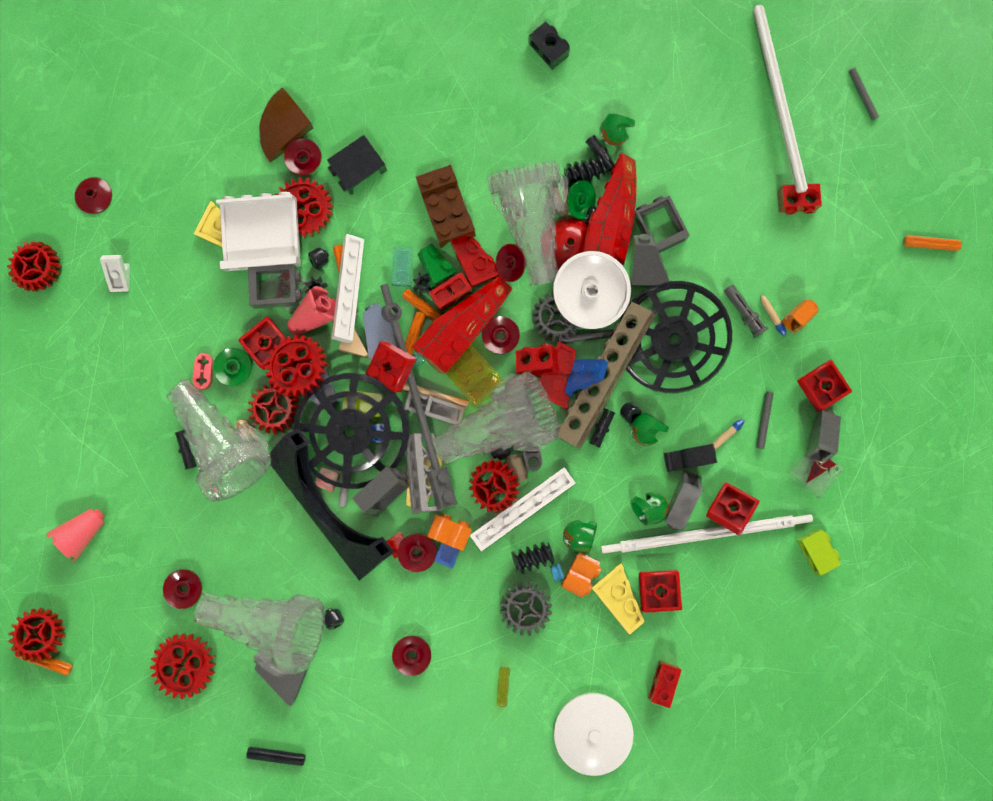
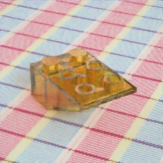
(473, 377)

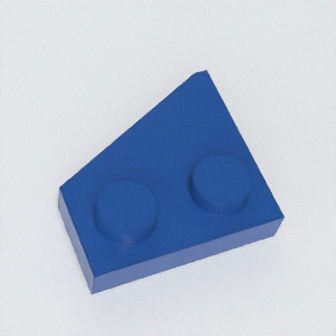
(585, 373)

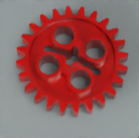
(311, 222)
(293, 350)
(197, 675)

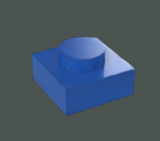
(447, 555)

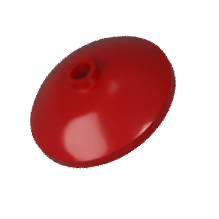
(567, 230)

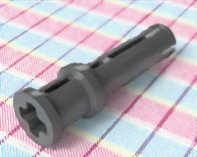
(750, 318)

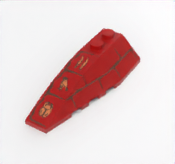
(613, 220)
(456, 329)

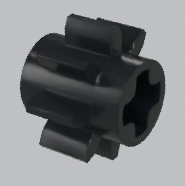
(314, 282)
(422, 289)

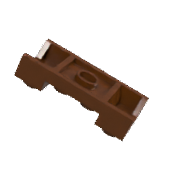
(445, 205)

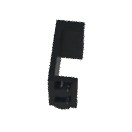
(355, 164)

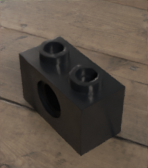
(551, 55)

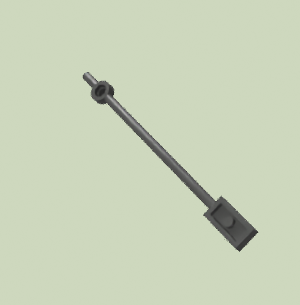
(438, 477)

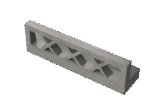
(417, 474)

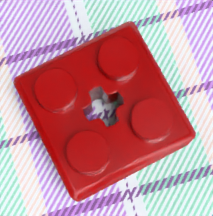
(253, 341)
(399, 361)
(836, 386)
(732, 520)
(669, 600)

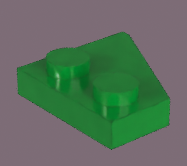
(435, 265)

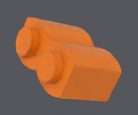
(800, 315)
(449, 532)
(580, 575)

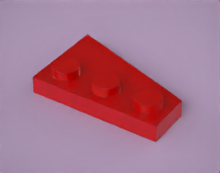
(474, 261)
(556, 383)

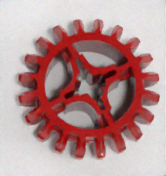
(24, 276)
(272, 415)
(499, 471)
(22, 648)

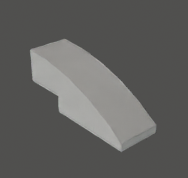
(436, 408)

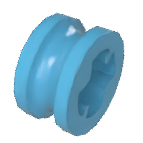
(556, 572)

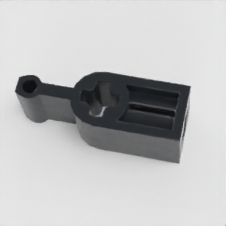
(690, 457)

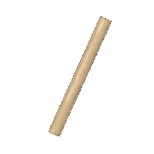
(451, 399)

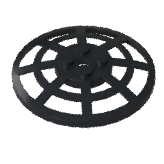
(688, 335)
(359, 422)

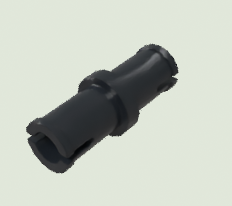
(599, 150)
(602, 428)
(184, 450)

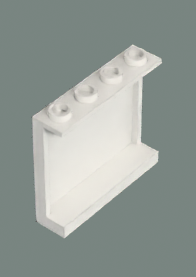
(259, 231)

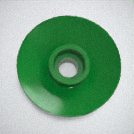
(580, 198)
(224, 362)

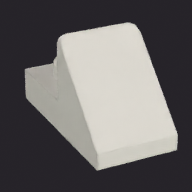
(116, 273)

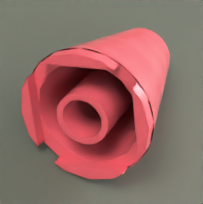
(313, 311)
(77, 533)

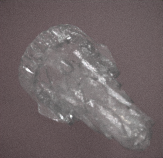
(529, 203)
(516, 417)
(225, 456)
(281, 630)

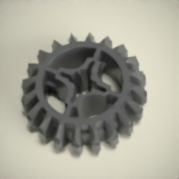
(545, 327)
(518, 623)

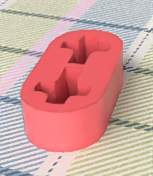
(198, 371)

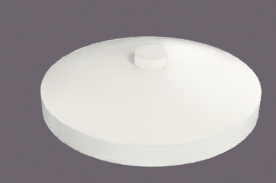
(591, 290)
(593, 734)

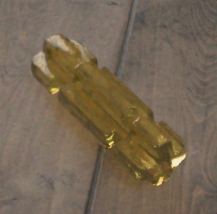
(503, 686)

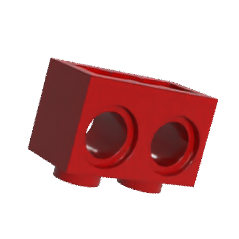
(800, 202)
(450, 292)
(536, 365)
(664, 684)

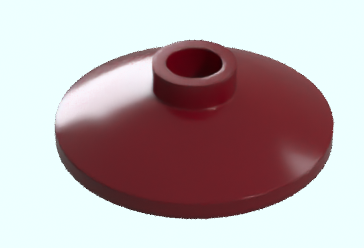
(296, 151)
(98, 201)
(510, 262)
(507, 328)
(416, 562)
(173, 589)
(407, 665)

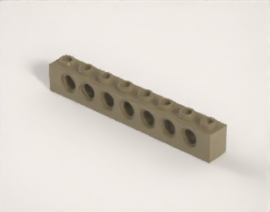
(615, 370)

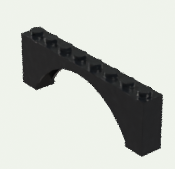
(292, 465)

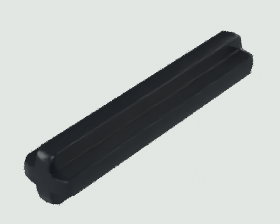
(276, 756)

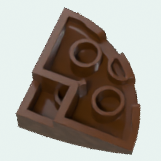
(281, 124)

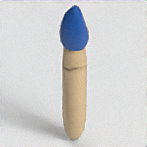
(773, 316)
(728, 433)

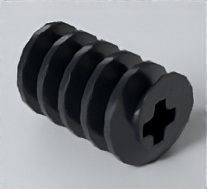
(584, 170)
(534, 557)

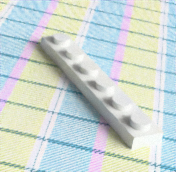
(348, 289)
(522, 509)

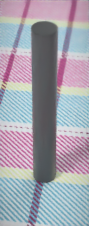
(863, 94)
(588, 336)
(765, 420)

